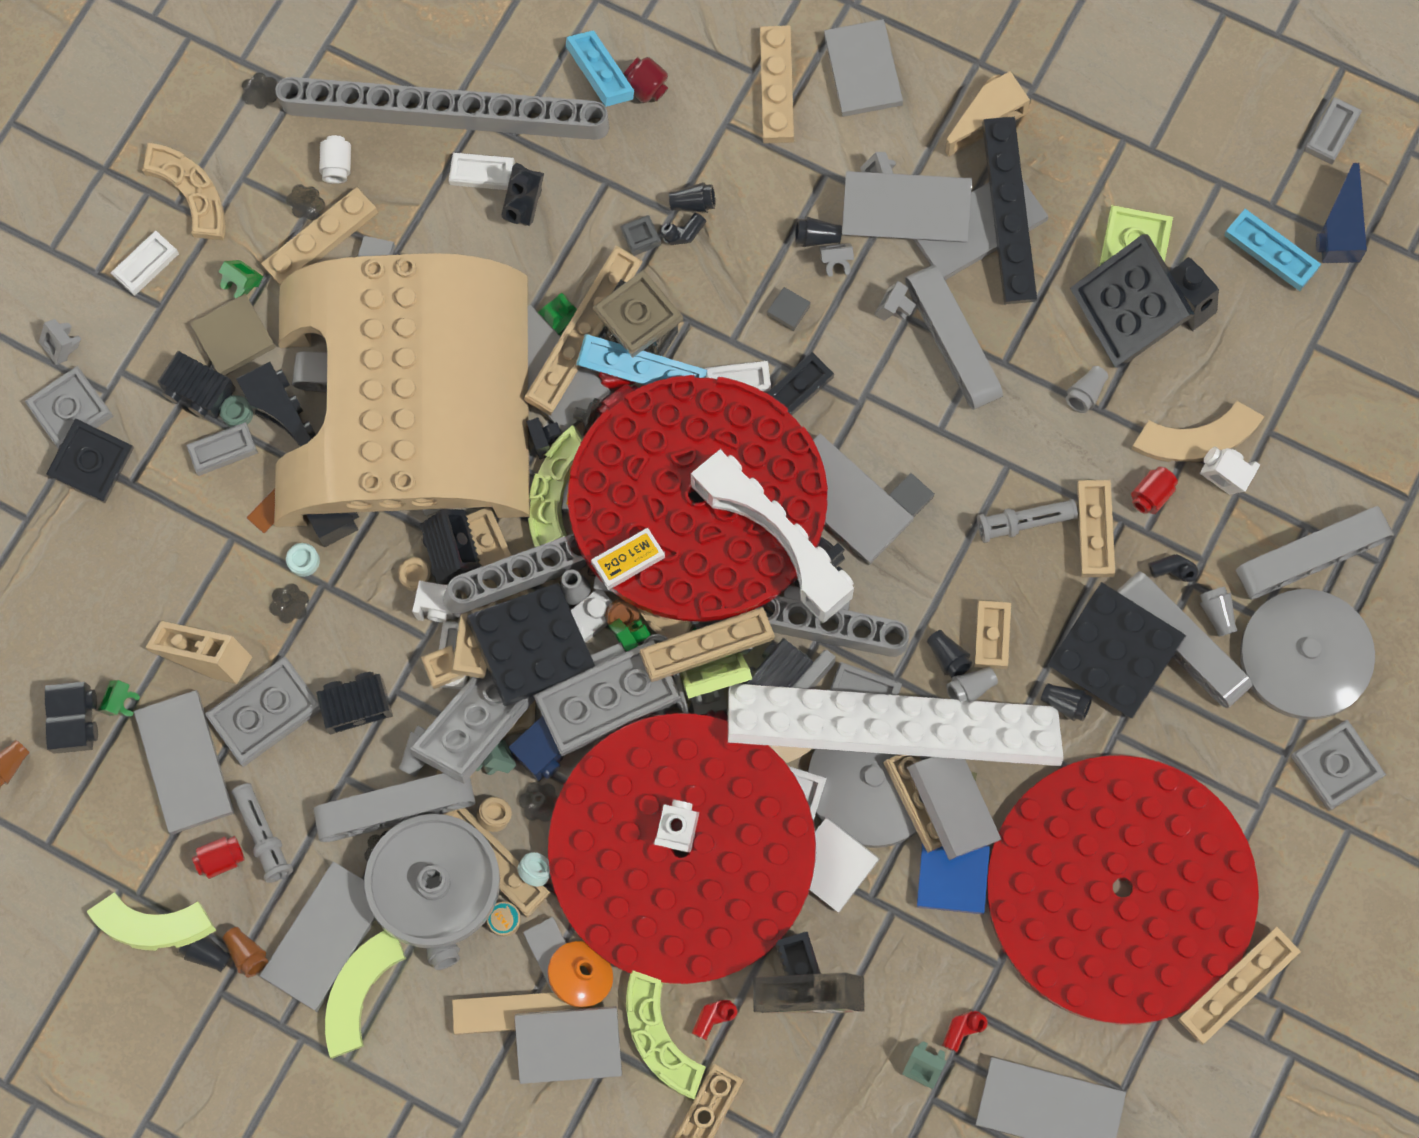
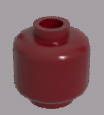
(646, 79)

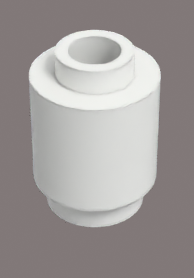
(335, 159)

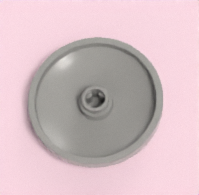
(1307, 654)
(862, 797)
(432, 881)

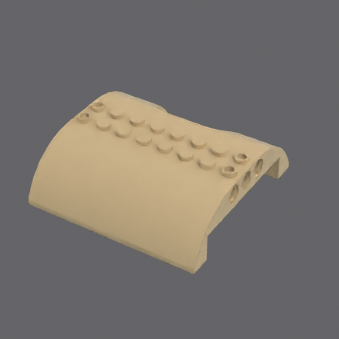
(417, 386)

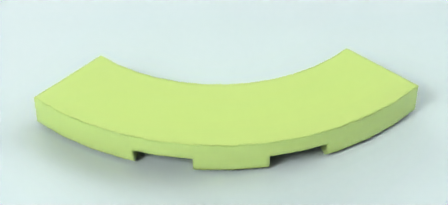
(549, 487)
(148, 930)
(351, 988)
(652, 1039)

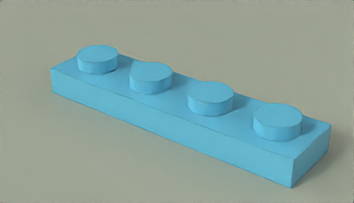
(643, 368)

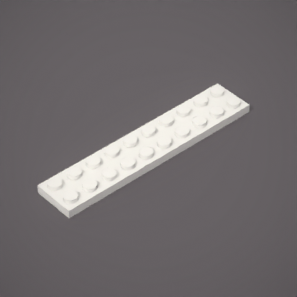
(894, 724)

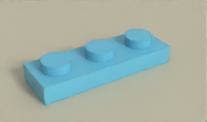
(599, 68)
(1272, 249)

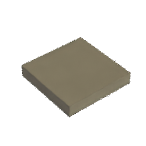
(638, 313)
(233, 335)

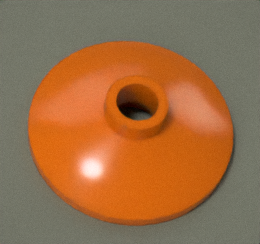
(571, 984)

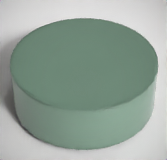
(236, 411)

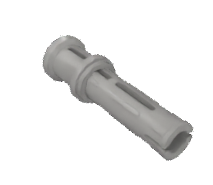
(1009, 519)
(266, 846)

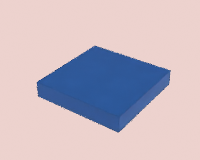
(953, 883)

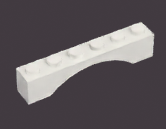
(729, 489)

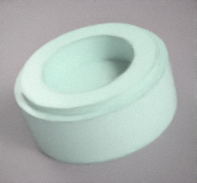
(302, 559)
(534, 869)

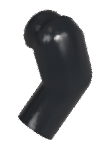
(683, 234)
(1176, 566)

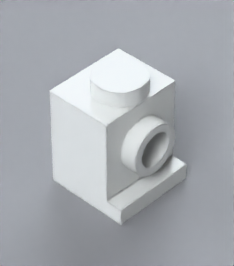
(1228, 470)
(430, 602)
(681, 839)

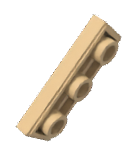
(909, 795)
(713, 1097)

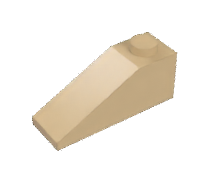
(997, 99)
(201, 650)

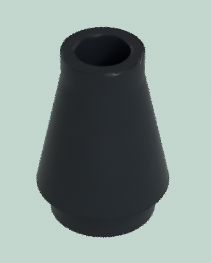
(693, 198)
(816, 232)
(950, 656)
(1068, 701)
(206, 953)

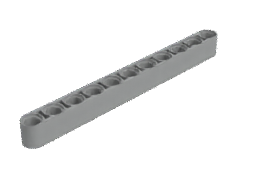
(454, 117)

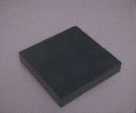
(90, 460)

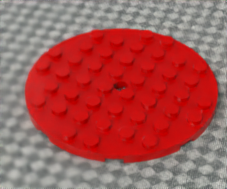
(638, 476)
(672, 913)
(1136, 953)

